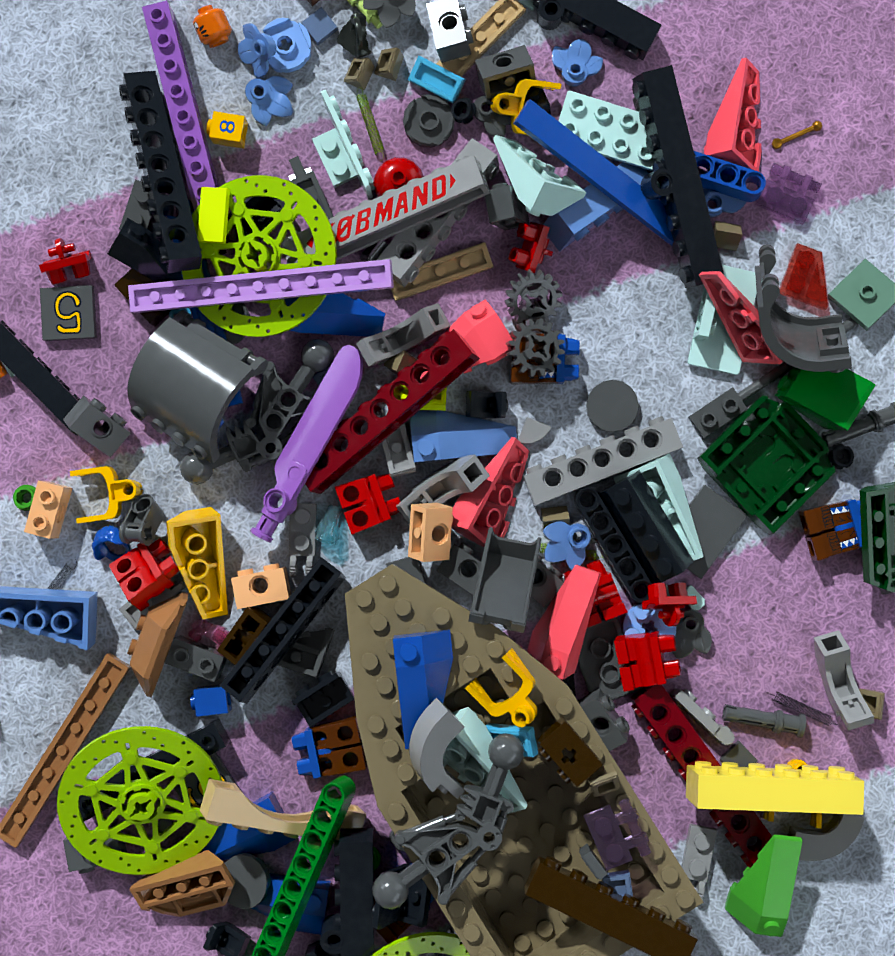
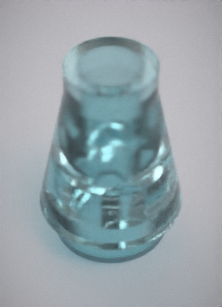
(329, 527)

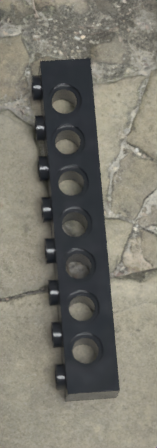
(145, 88)

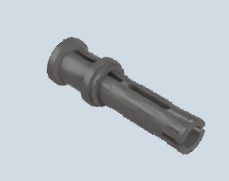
(874, 421)
(776, 721)

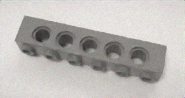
(440, 228)
(666, 441)

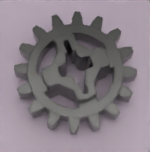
(532, 308)
(528, 340)

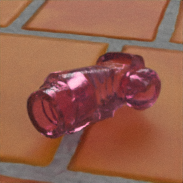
(213, 632)

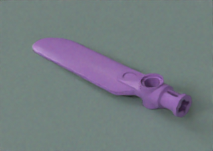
(310, 438)

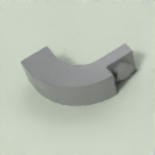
(404, 336)
(448, 481)
(838, 680)
(427, 746)
(830, 839)

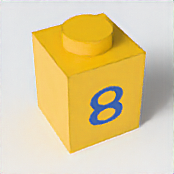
(227, 129)

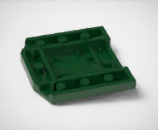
(768, 462)
(878, 535)

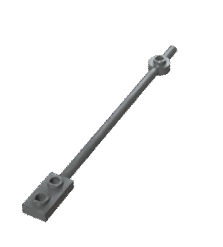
(731, 403)

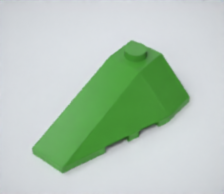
(766, 890)

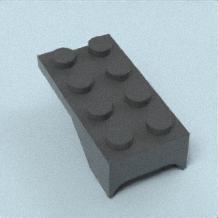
(505, 582)

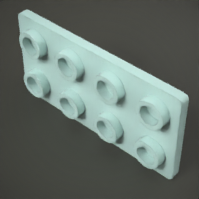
(607, 129)
(337, 154)
(710, 343)

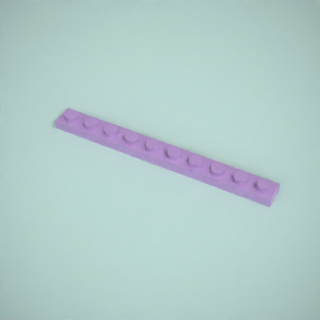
(261, 286)

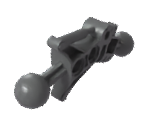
(244, 443)
(481, 806)

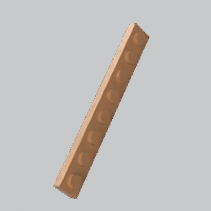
(62, 749)

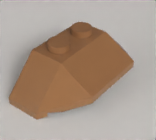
(154, 640)
(186, 887)

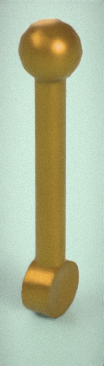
(777, 143)

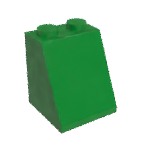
(825, 397)

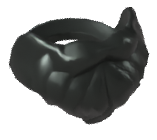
(353, 36)

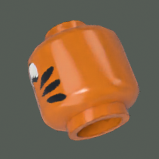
(212, 26)

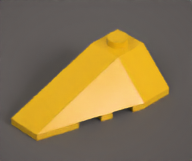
(198, 552)

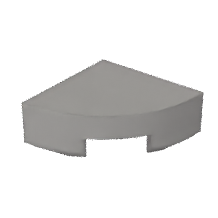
(533, 431)

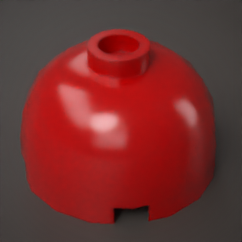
(395, 174)

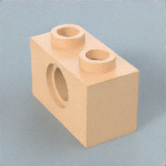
(48, 509)
(430, 532)
(246, 593)

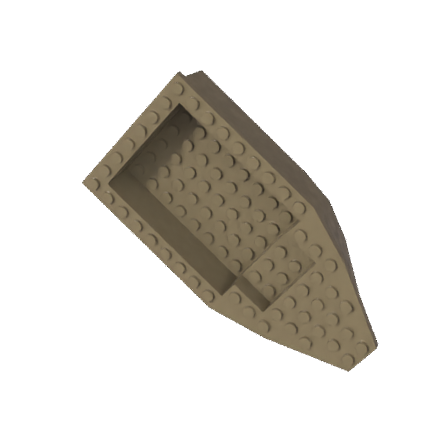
(491, 903)

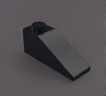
(139, 250)

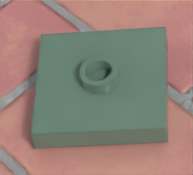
(864, 294)

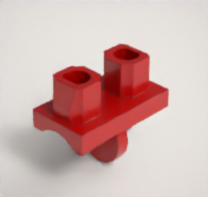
(533, 247)
(54, 267)
(670, 604)

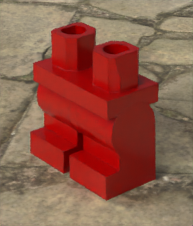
(368, 496)
(143, 573)
(606, 597)
(644, 660)

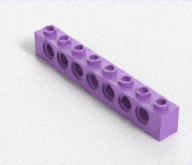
(180, 98)

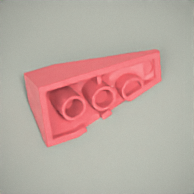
(735, 123)
(738, 318)
(483, 333)
(490, 500)
(562, 628)

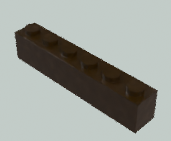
(608, 911)

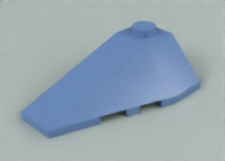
(451, 436)

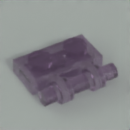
(786, 201)
(609, 838)

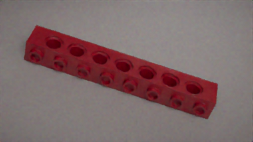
(399, 411)
(750, 825)

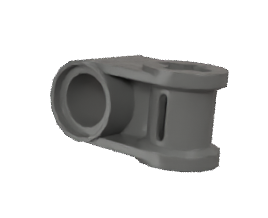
(143, 519)

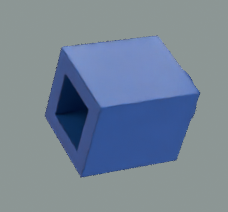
(210, 700)

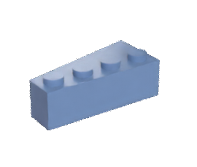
(591, 211)
(54, 613)

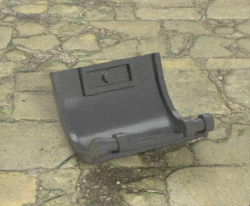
(800, 341)
(187, 382)

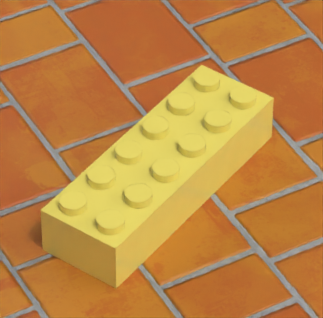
(774, 788)

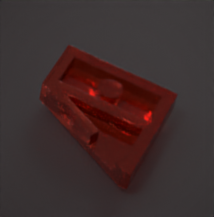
(805, 277)

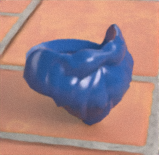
(100, 549)

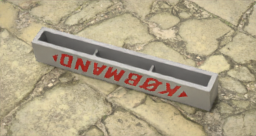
(400, 208)

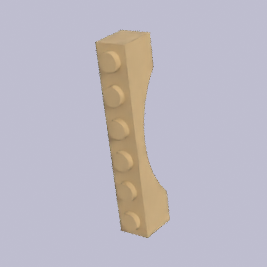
(227, 804)

